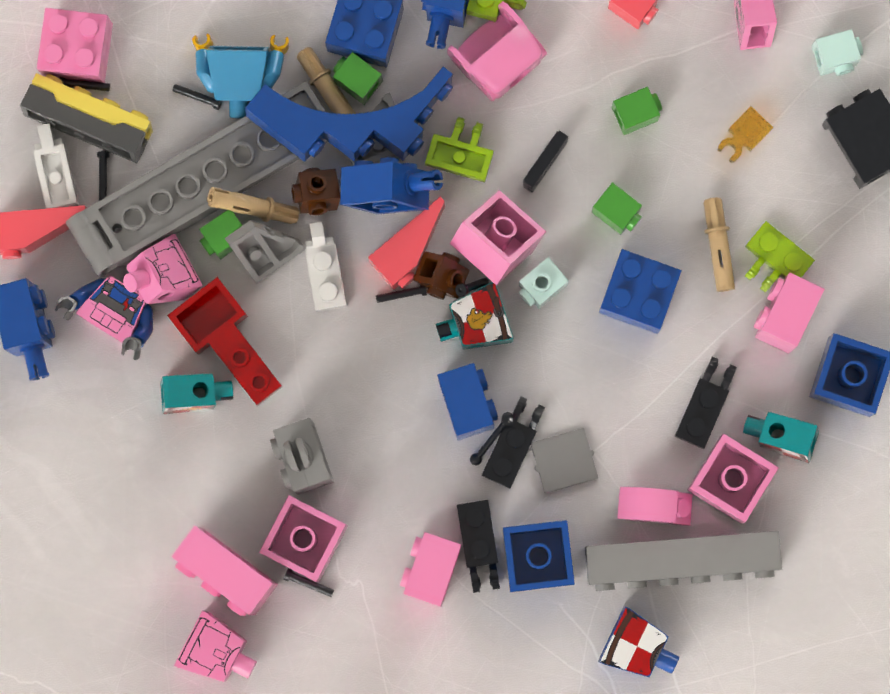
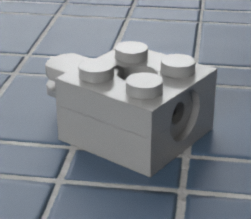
(302, 456)

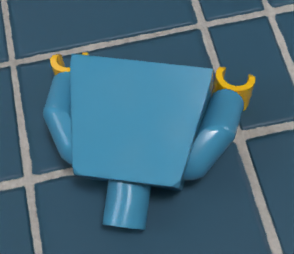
(238, 71)

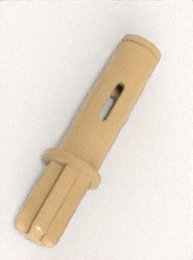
(323, 82)
(245, 204)
(718, 242)

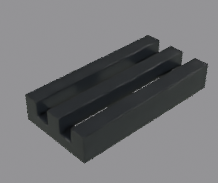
(545, 161)

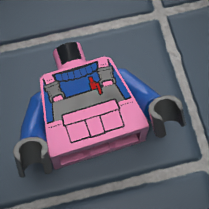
(112, 310)

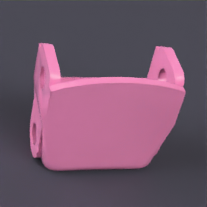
(498, 53)

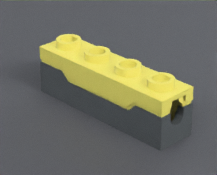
(87, 117)

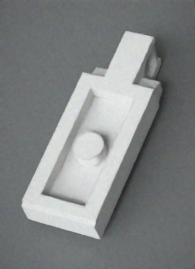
(54, 170)
(324, 270)

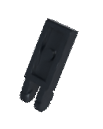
(704, 406)
(512, 447)
(478, 541)

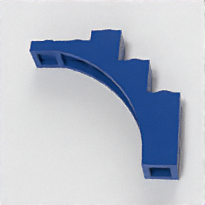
(304, 128)

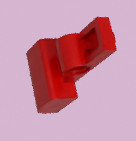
(211, 320)

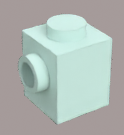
(837, 53)
(542, 284)

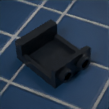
(863, 135)

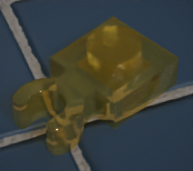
(747, 132)

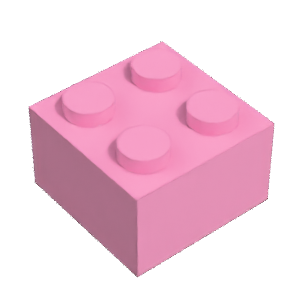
(75, 45)
(497, 237)
(789, 312)
(732, 478)
(303, 539)
(431, 569)

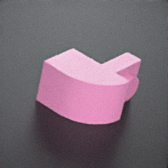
(655, 505)

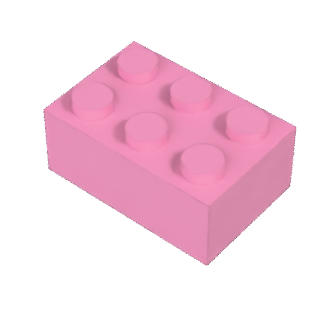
(223, 572)

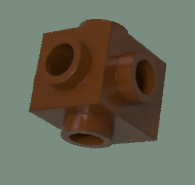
(316, 191)
(446, 274)

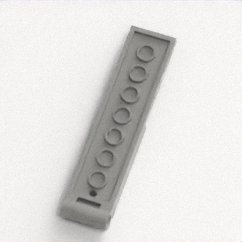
(178, 190)

